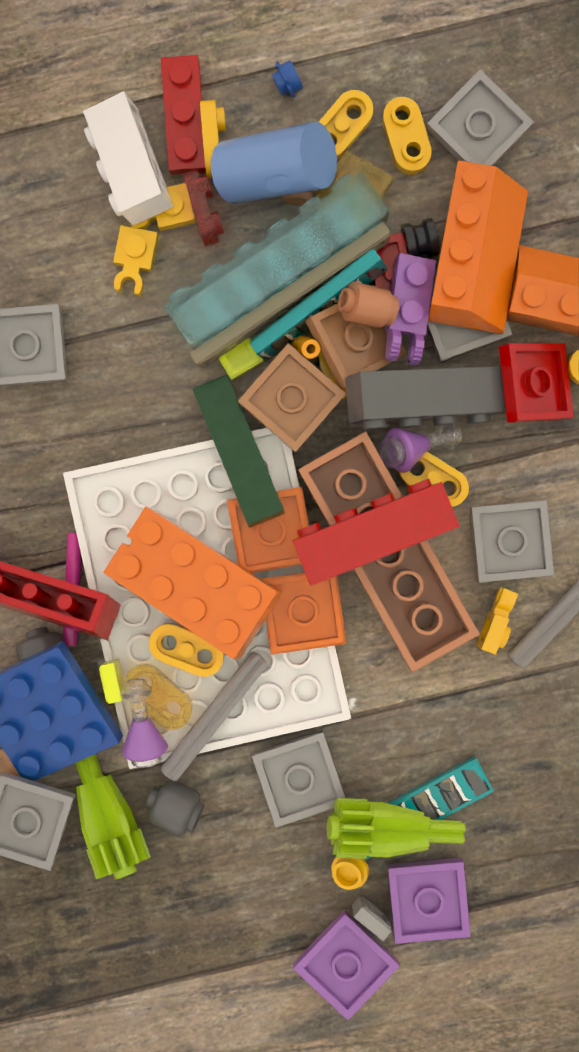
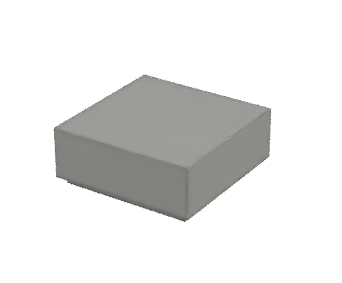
(371, 917)

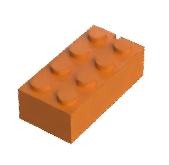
(193, 583)

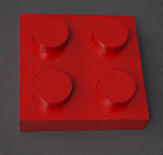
(536, 382)

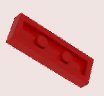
(182, 113)

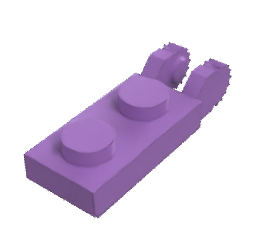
(413, 286)

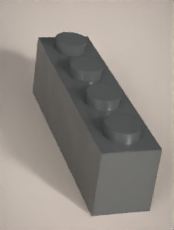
(424, 395)

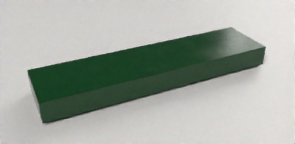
(238, 451)

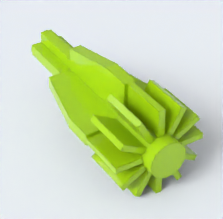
(107, 823)
(385, 829)

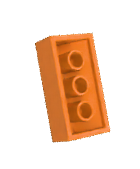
(478, 249)
(545, 291)

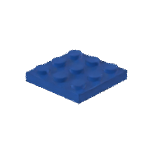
(51, 714)

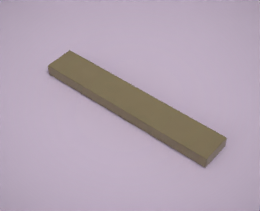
(288, 297)

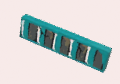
(293, 323)
(447, 791)

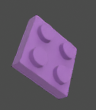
(428, 900)
(346, 964)

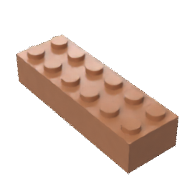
(406, 586)

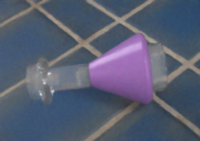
(404, 448)
(143, 742)

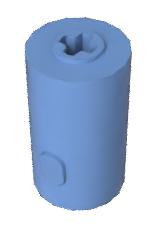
(274, 163)

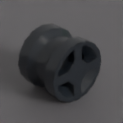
(421, 238)

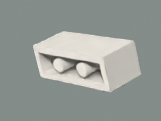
(126, 159)

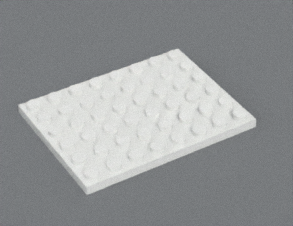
(193, 490)

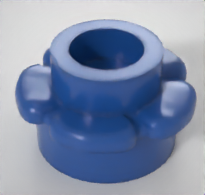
(287, 79)

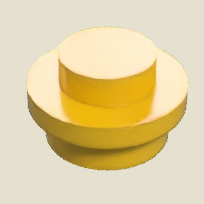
(350, 872)

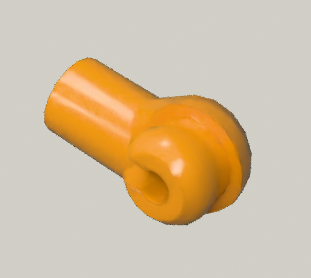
(306, 346)

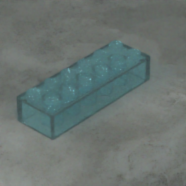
(276, 260)

